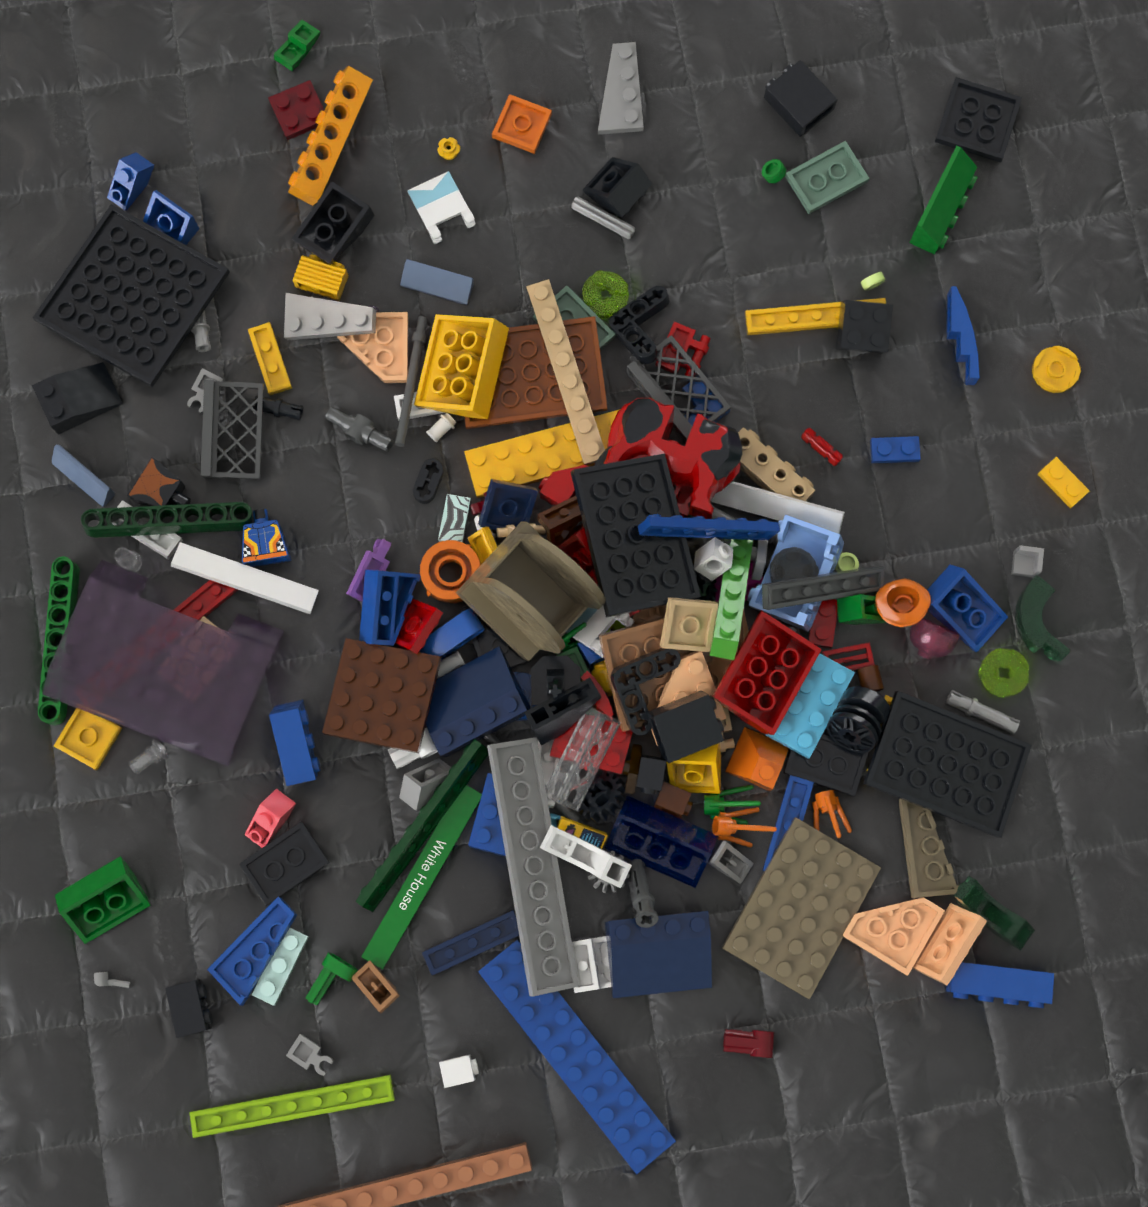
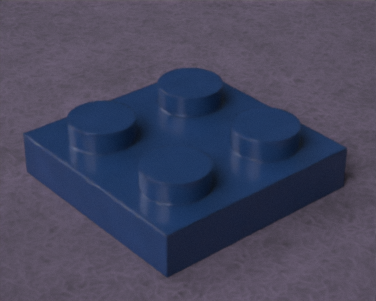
(507, 504)

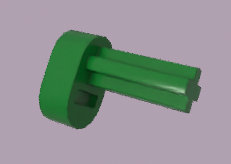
(333, 966)

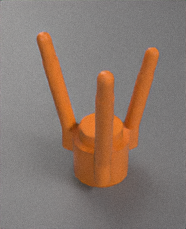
(828, 804)
(724, 826)

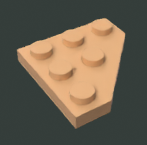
(386, 349)
(688, 678)
(895, 931)

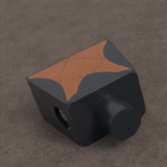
(158, 487)

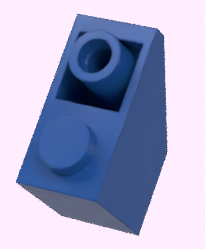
(129, 180)

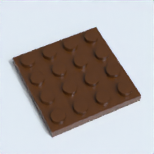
(382, 695)

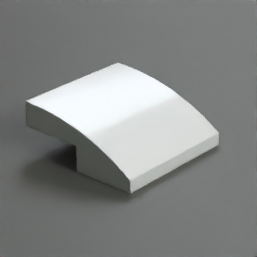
(592, 964)

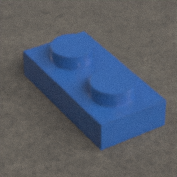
(895, 449)

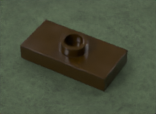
(631, 768)

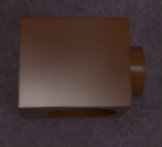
(673, 801)

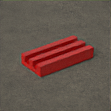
(868, 655)

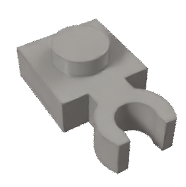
(198, 387)
(306, 1053)

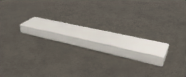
(777, 506)
(244, 578)

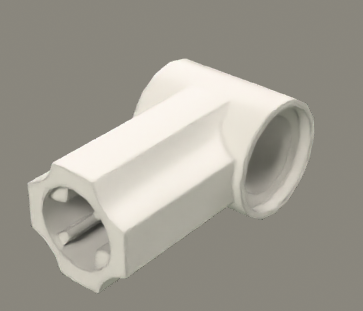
(402, 758)

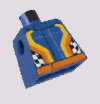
(263, 541)

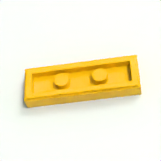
(269, 358)

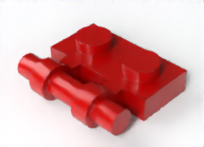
(684, 336)

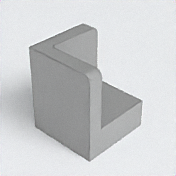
(1027, 561)

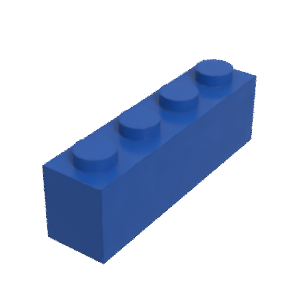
(1002, 983)

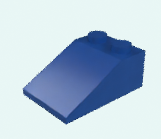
(965, 607)

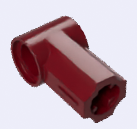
(755, 1043)

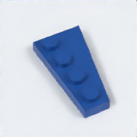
(251, 952)

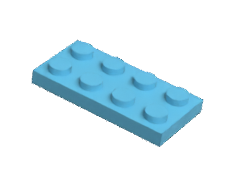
(813, 706)

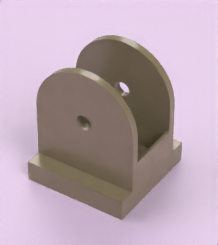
(530, 592)

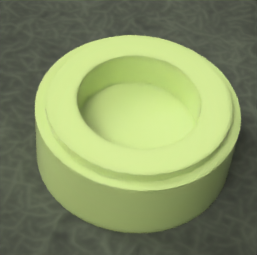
(873, 281)

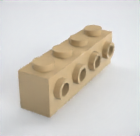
(769, 471)

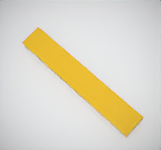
(796, 317)

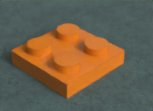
(522, 124)

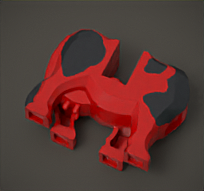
(696, 470)

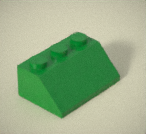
(102, 900)

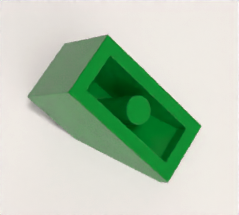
(858, 610)

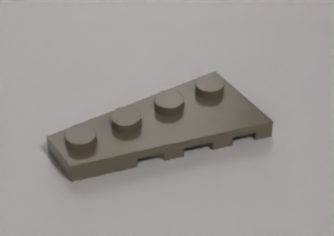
(925, 855)

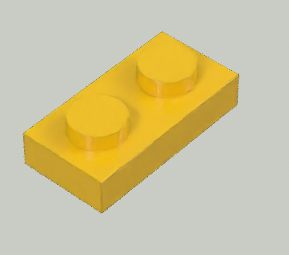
(1063, 482)

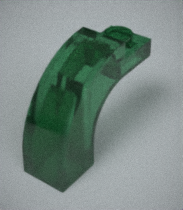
(1030, 623)
(999, 919)

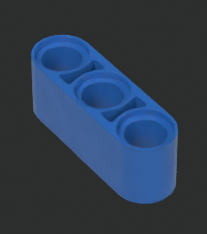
(453, 634)

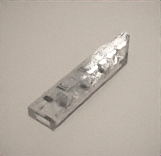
(577, 756)

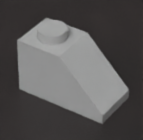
(420, 783)

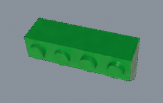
(944, 202)

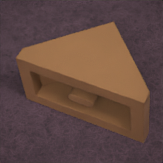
(375, 986)

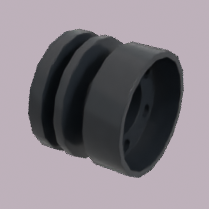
(858, 719)

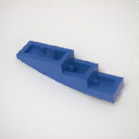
(961, 329)

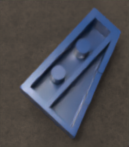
(294, 742)

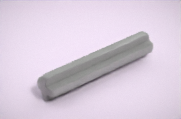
(603, 217)

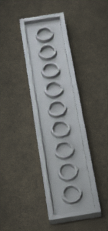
(531, 870)

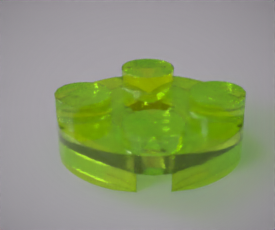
(605, 281)
(1017, 675)

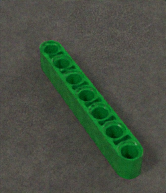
(54, 629)

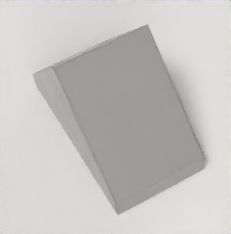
(730, 862)

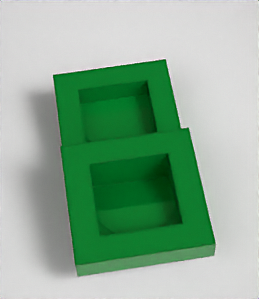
(297, 46)

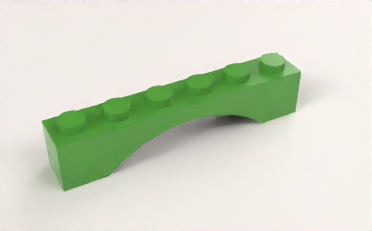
(731, 602)

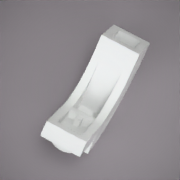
(586, 856)

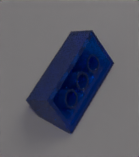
(661, 841)

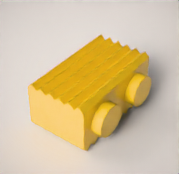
(320, 277)

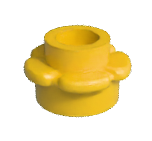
(451, 153)

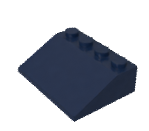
(474, 702)
(661, 957)

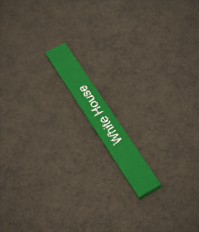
(421, 878)

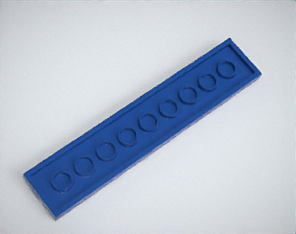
(579, 1062)

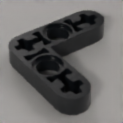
(632, 327)
(631, 685)

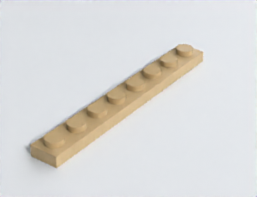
(566, 371)

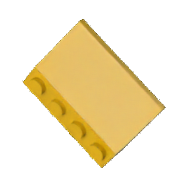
(462, 365)

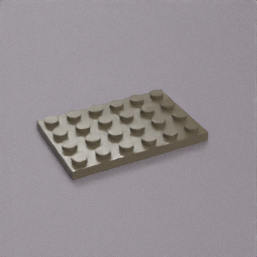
(801, 908)

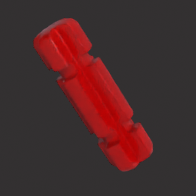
(822, 446)

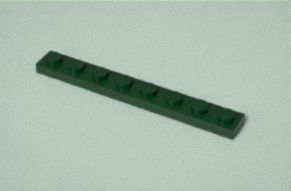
(424, 824)

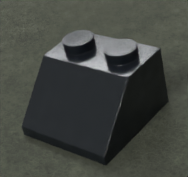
(618, 186)

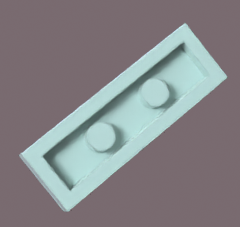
(280, 967)

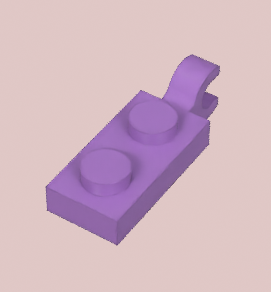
(370, 561)

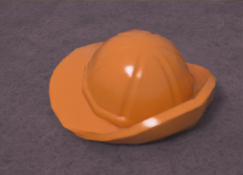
(902, 602)

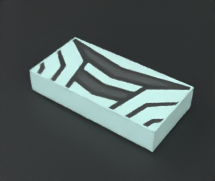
(454, 518)

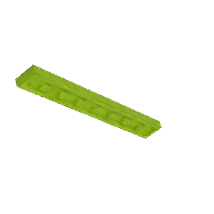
(291, 1106)

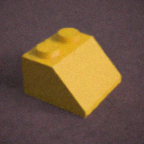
(698, 771)

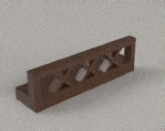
(561, 517)

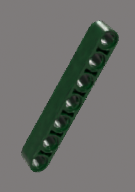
(157, 513)

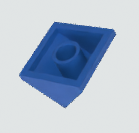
(170, 218)

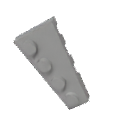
(622, 97)
(322, 318)

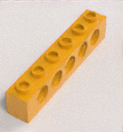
(357, 86)

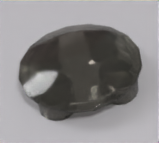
(792, 564)

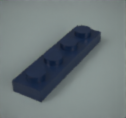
(471, 943)

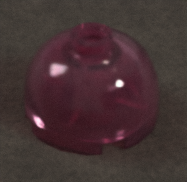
(932, 639)

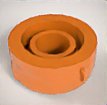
(438, 556)

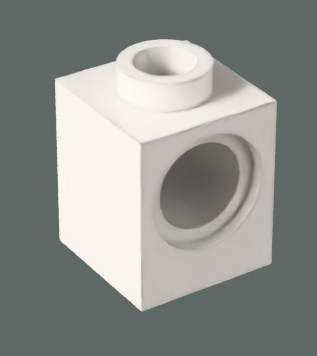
(713, 559)
(458, 1070)

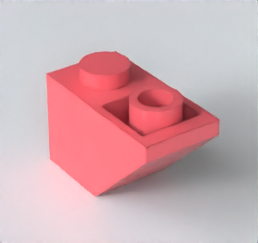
(269, 818)

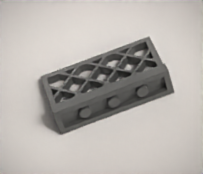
(651, 389)
(211, 433)

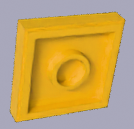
(87, 738)

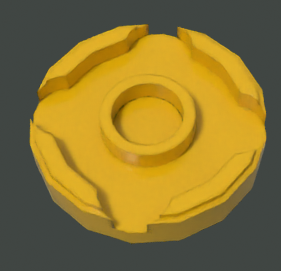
(1056, 369)

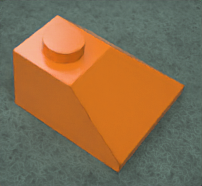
(757, 759)

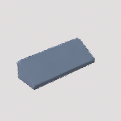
(437, 282)
(81, 476)

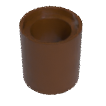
(870, 678)

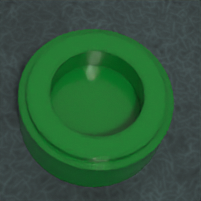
(773, 171)

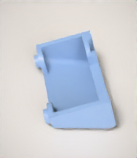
(823, 547)

